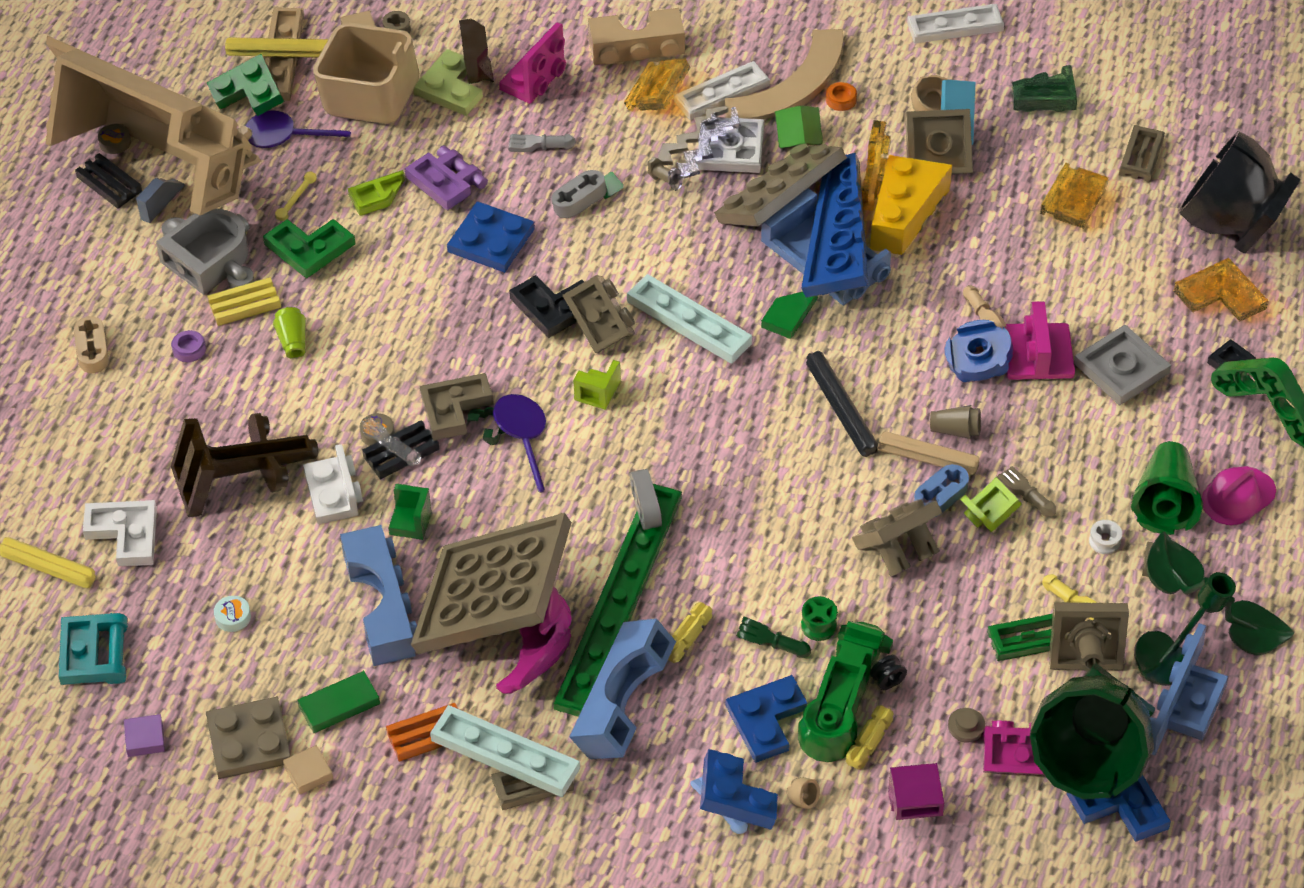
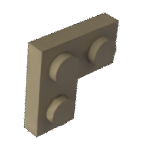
(448, 399)

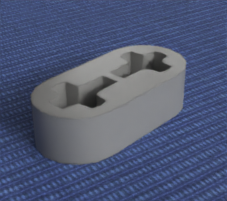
(579, 194)
(645, 499)

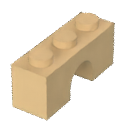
(614, 43)

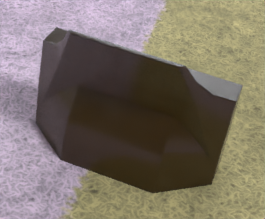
(475, 51)

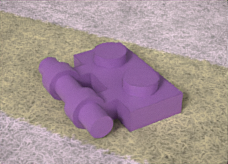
(440, 182)

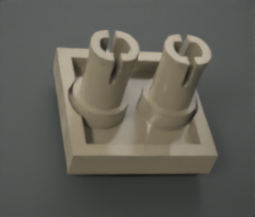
(905, 518)

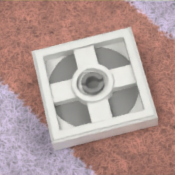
(739, 152)

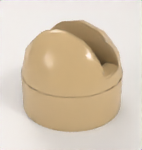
(808, 787)

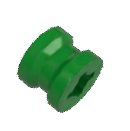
(819, 609)

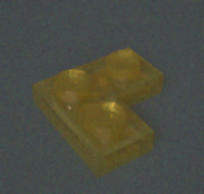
(878, 146)
(1223, 283)

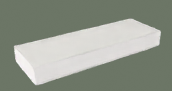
(955, 23)
(712, 93)

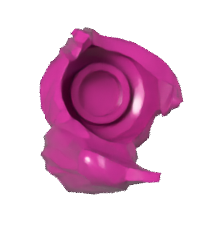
(541, 645)

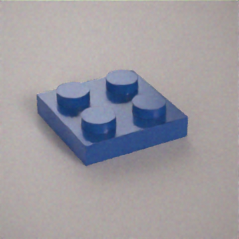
(491, 236)

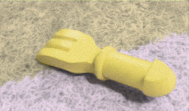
(1060, 589)

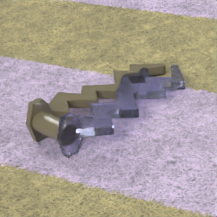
(675, 176)

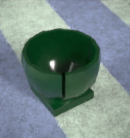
(1092, 735)

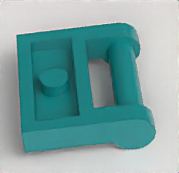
(81, 647)

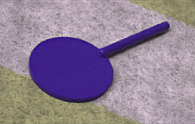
(277, 127)
(522, 420)

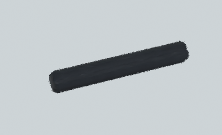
(841, 404)

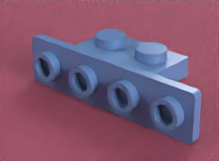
(1192, 696)

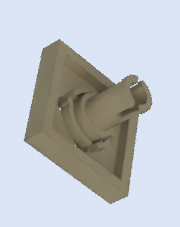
(1086, 640)

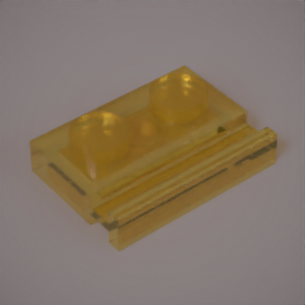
(657, 85)
(1074, 195)

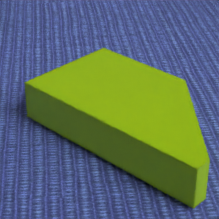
(376, 193)

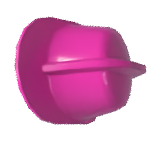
(1238, 495)

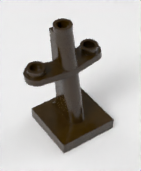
(198, 464)

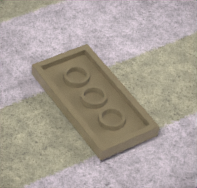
(779, 185)

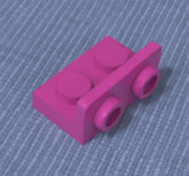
(1008, 750)

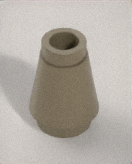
(957, 421)

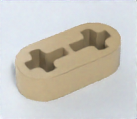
(97, 343)

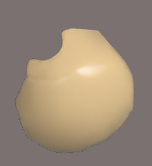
(927, 93)

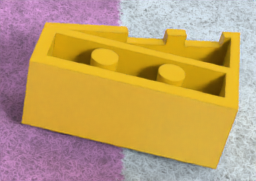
(905, 201)

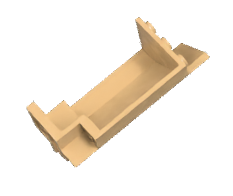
(98, 93)

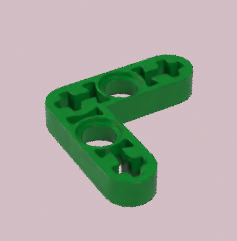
(1271, 378)

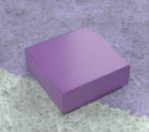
(144, 735)

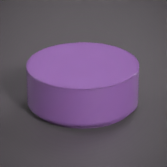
(188, 346)

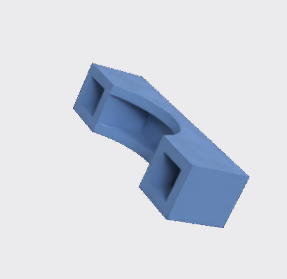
(370, 562)
(635, 655)

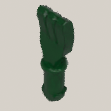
(761, 634)

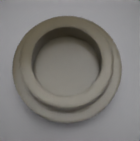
(966, 725)

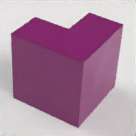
(915, 791)

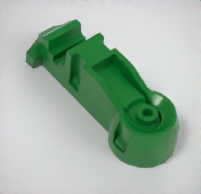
(830, 719)

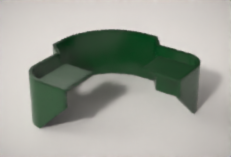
(474, 415)

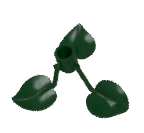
(1177, 568)

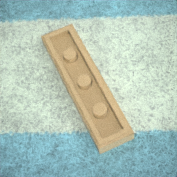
(285, 24)

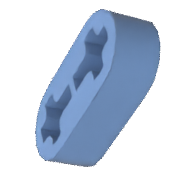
(937, 486)

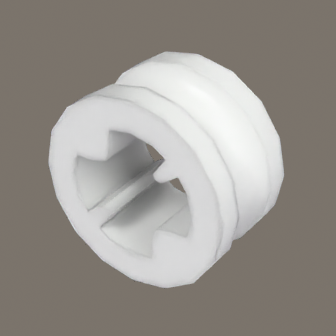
(1102, 546)

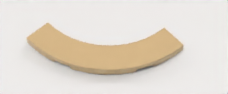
(801, 85)

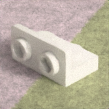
(331, 487)

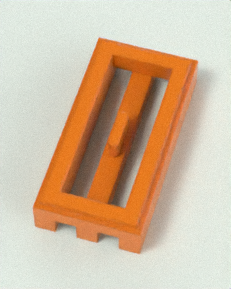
(413, 729)

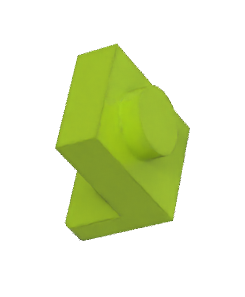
(991, 505)

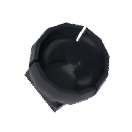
(1238, 193)

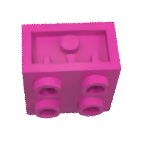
(537, 67)

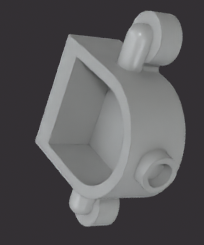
(207, 249)

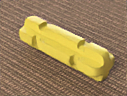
(690, 630)
(869, 737)

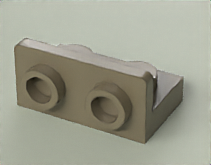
(599, 312)

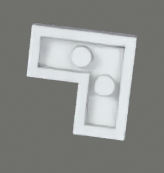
(130, 523)

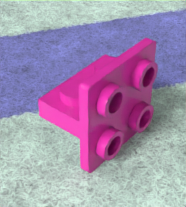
(1040, 347)

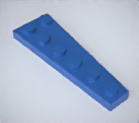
(837, 239)

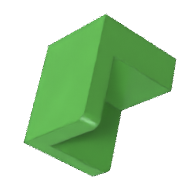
(798, 126)

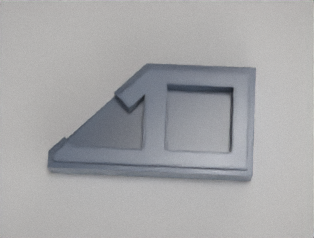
(156, 197)

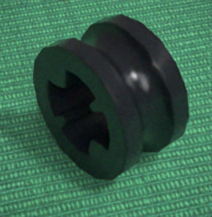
(888, 672)

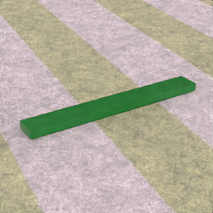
(616, 603)

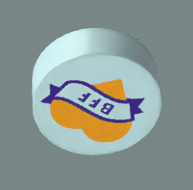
(232, 613)

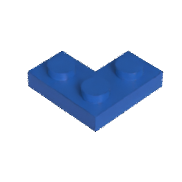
(759, 710)
(727, 796)
(1135, 805)

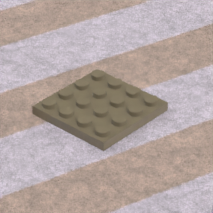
(492, 584)

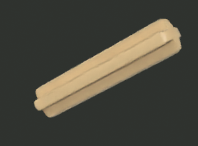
(927, 452)

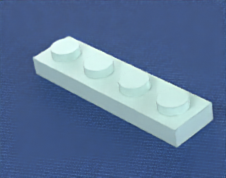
(689, 318)
(505, 751)

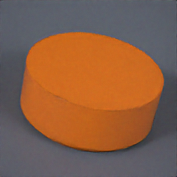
(841, 96)

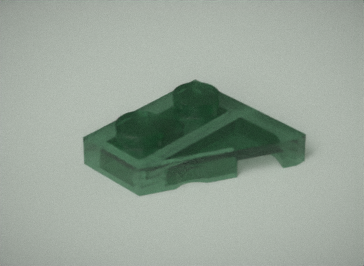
(1045, 92)

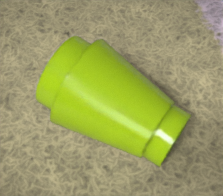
(290, 329)

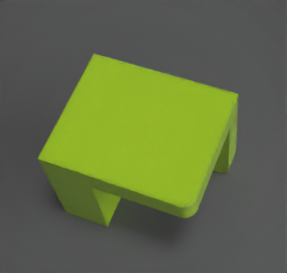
(596, 386)

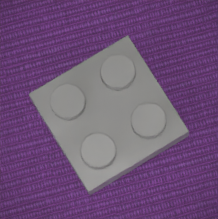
(1122, 364)

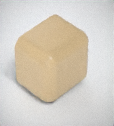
(366, 73)

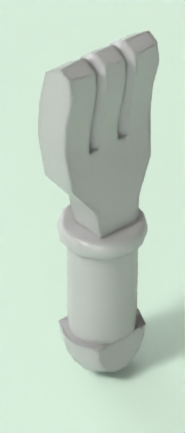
(529, 143)

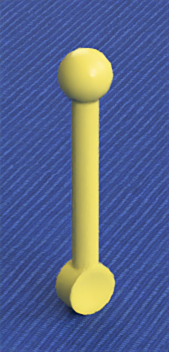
(282, 213)

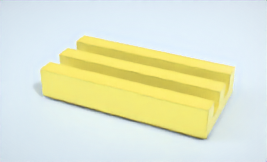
(242, 299)

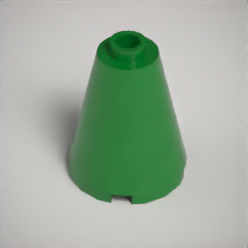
(1168, 491)

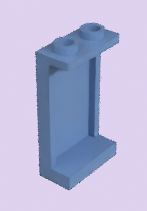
(790, 234)

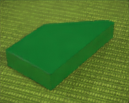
(787, 314)

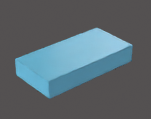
(959, 95)

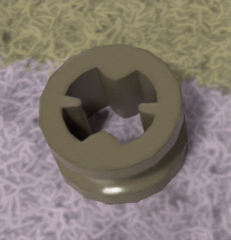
(397, 17)

